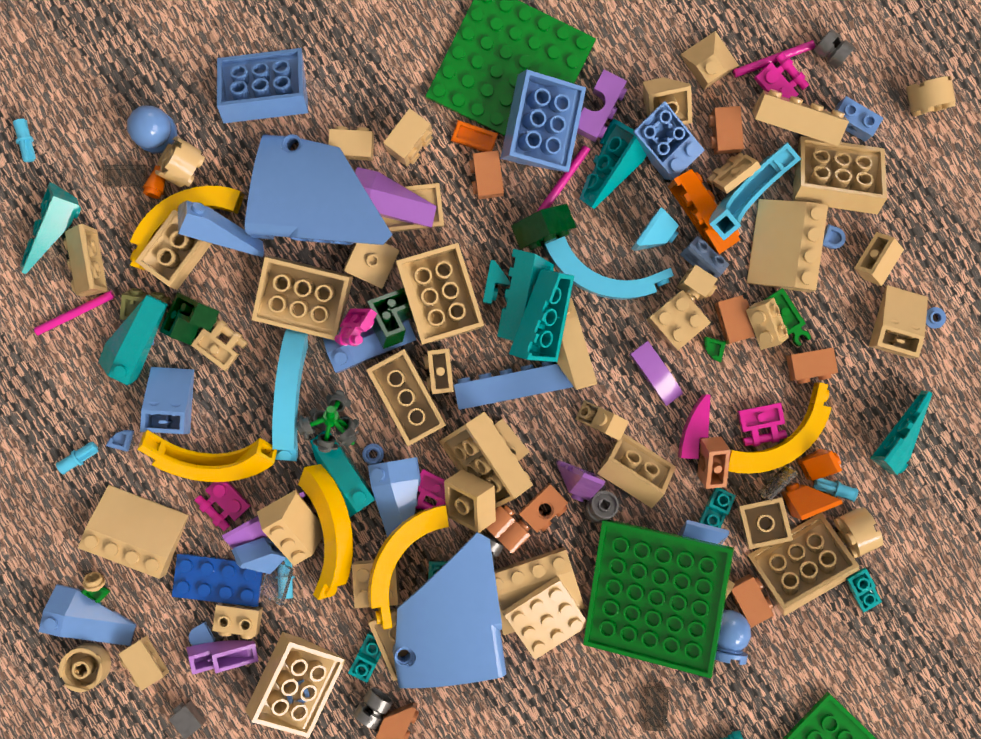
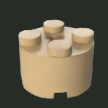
(931, 96)
(179, 162)
(858, 532)
(74, 673)

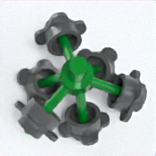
(329, 418)

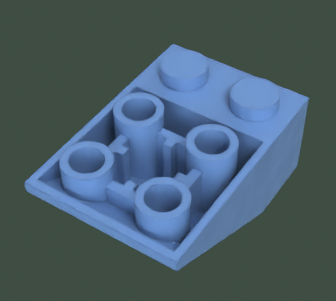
(667, 142)
(168, 401)

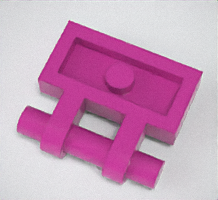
(771, 77)
(353, 325)
(759, 418)
(431, 486)
(227, 498)

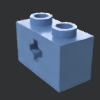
(862, 121)

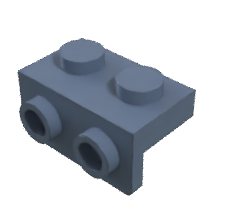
(702, 255)

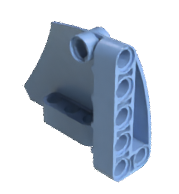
(309, 195)
(452, 624)

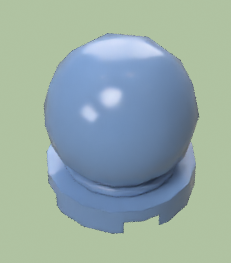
(151, 128)
(733, 638)

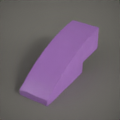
(656, 373)
(221, 655)

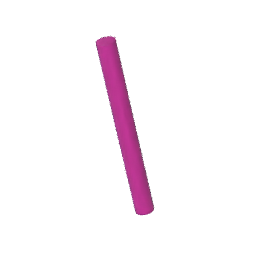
(763, 62)
(564, 178)
(74, 313)

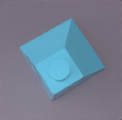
(657, 232)

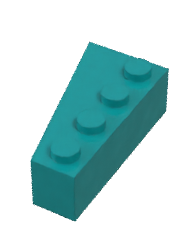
(524, 277)
(544, 318)

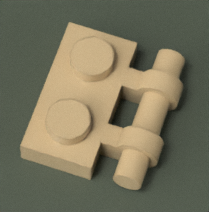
(733, 172)
(215, 349)

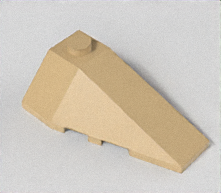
(573, 353)

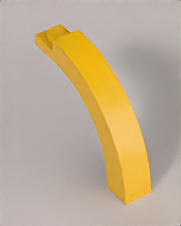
(211, 196)
(794, 445)
(207, 466)
(335, 526)
(391, 551)

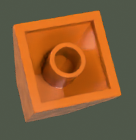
(806, 501)

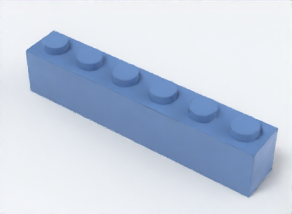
(510, 385)

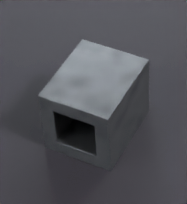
(187, 719)

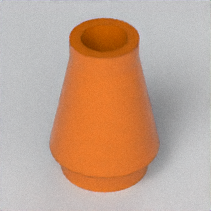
(154, 185)

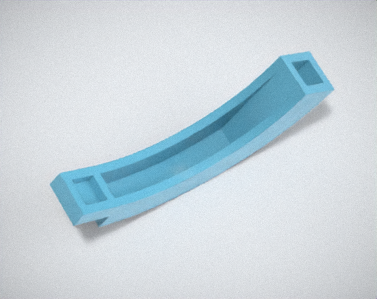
(730, 211)
(599, 285)
(287, 394)

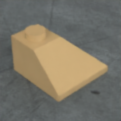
(709, 60)
(674, 92)

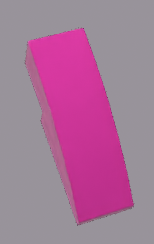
(695, 428)

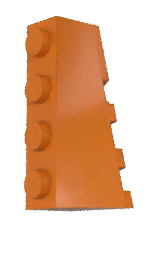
(699, 206)

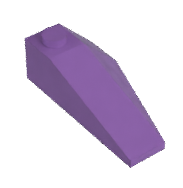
(395, 200)
(579, 481)
(248, 531)

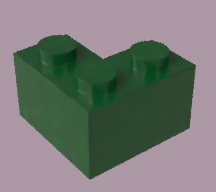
(543, 226)
(390, 311)
(186, 317)

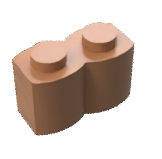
(508, 529)

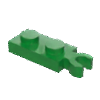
(790, 316)

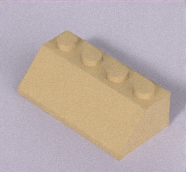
(800, 117)

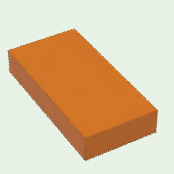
(474, 137)

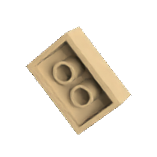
(170, 254)
(85, 261)
(637, 470)
(291, 527)

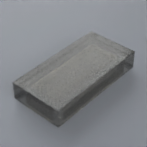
(124, 175)
(656, 708)

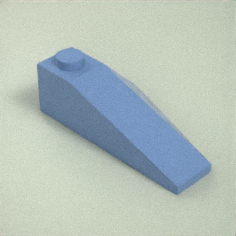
(209, 226)
(349, 356)
(395, 490)
(78, 617)

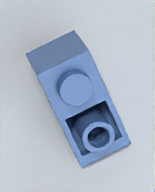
(258, 555)

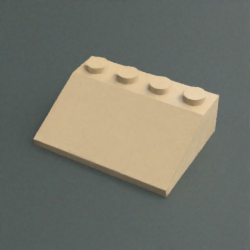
(840, 175)
(787, 244)
(440, 294)
(301, 297)
(484, 453)
(134, 532)
(804, 567)
(525, 576)
(291, 662)

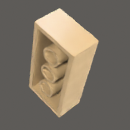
(406, 397)

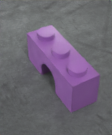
(609, 89)

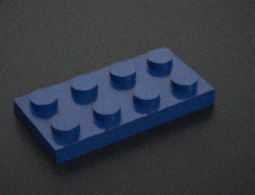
(215, 580)

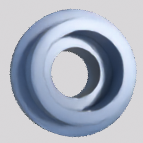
(941, 318)
(380, 454)

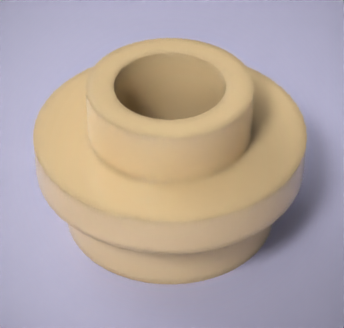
(93, 582)

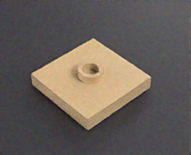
(371, 262)

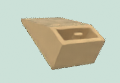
(900, 323)

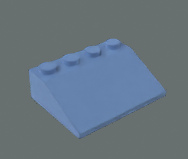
(261, 85)
(543, 121)

